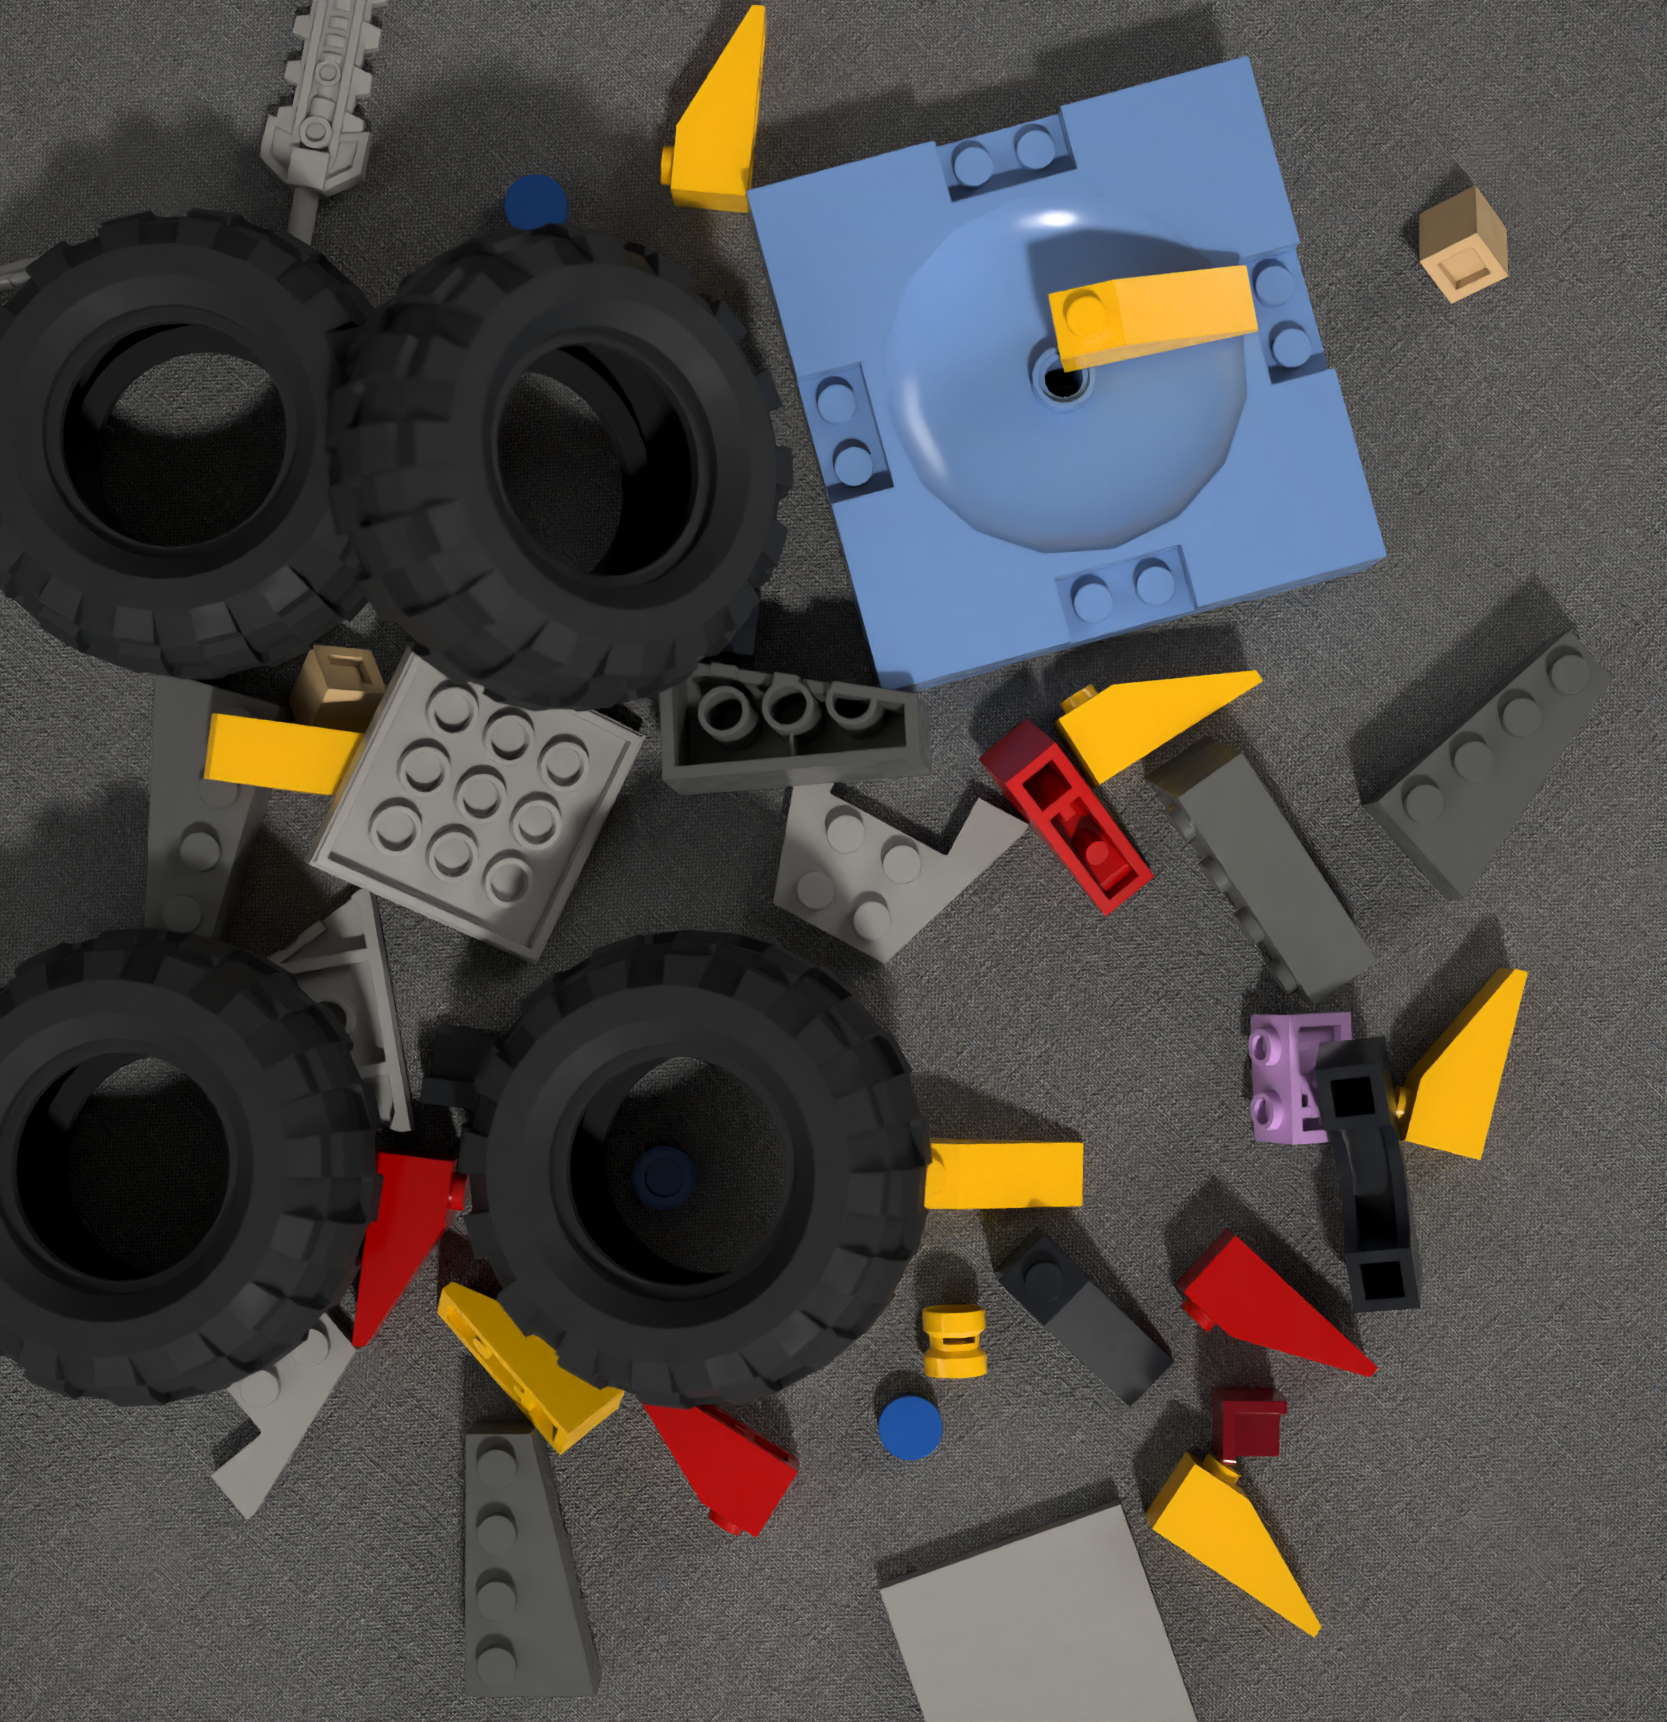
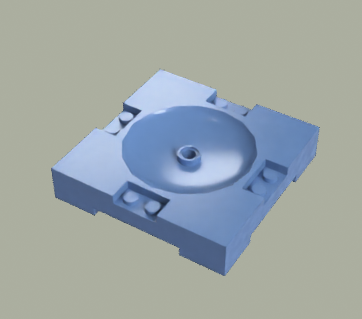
(1036, 522)

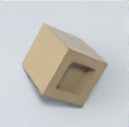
(1463, 244)
(337, 689)

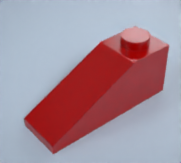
(1066, 815)
(413, 1215)
(1256, 1305)
(726, 1464)

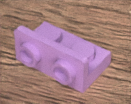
(1283, 1074)

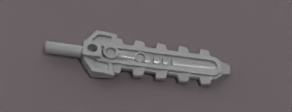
(318, 141)

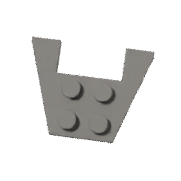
(873, 880)
(283, 1406)

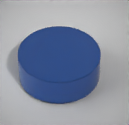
(535, 202)
(664, 1177)
(910, 1426)

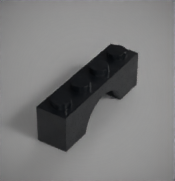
(1372, 1174)

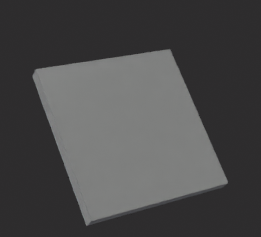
(474, 806)
(1040, 1630)

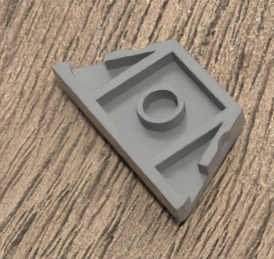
(346, 968)

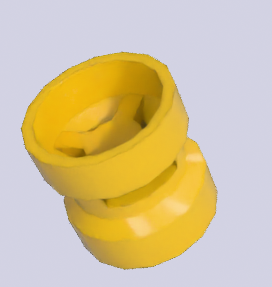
(954, 1341)

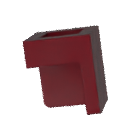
(1246, 1422)

